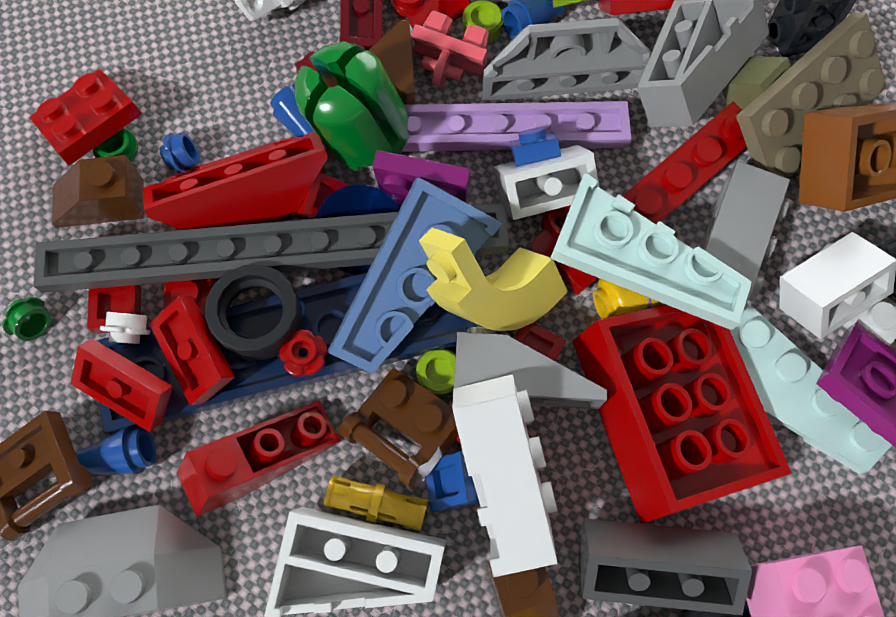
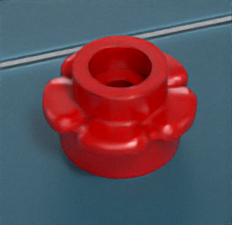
(305, 365)

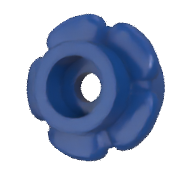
(179, 152)

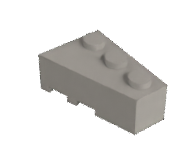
(698, 56)

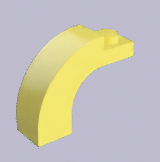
(503, 301)

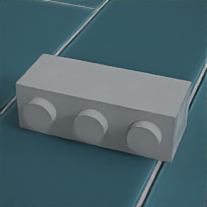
(745, 219)

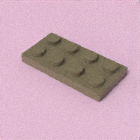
(833, 74)

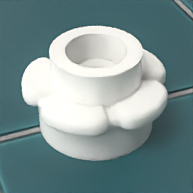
(125, 327)

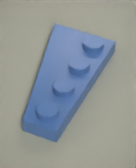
(397, 281)

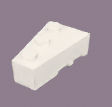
(505, 473)
(350, 564)

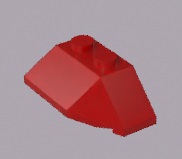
(240, 188)

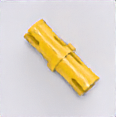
(375, 502)

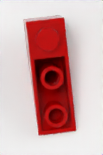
(254, 457)

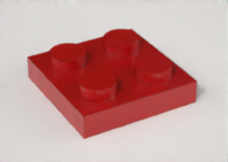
(84, 115)

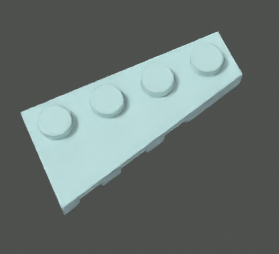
(629, 250)
(792, 399)

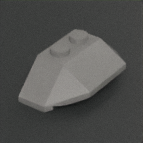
(566, 60)
(122, 567)

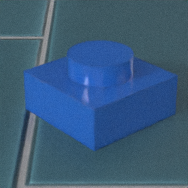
(534, 146)
(450, 484)

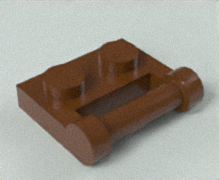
(412, 413)
(29, 457)

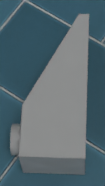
(488, 356)

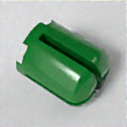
(351, 104)

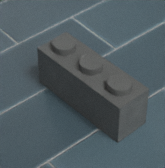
(663, 566)

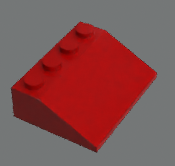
(678, 409)

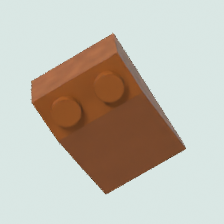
(848, 157)

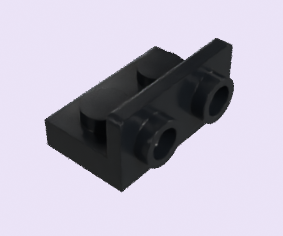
(803, 23)

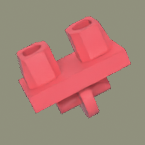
(449, 55)

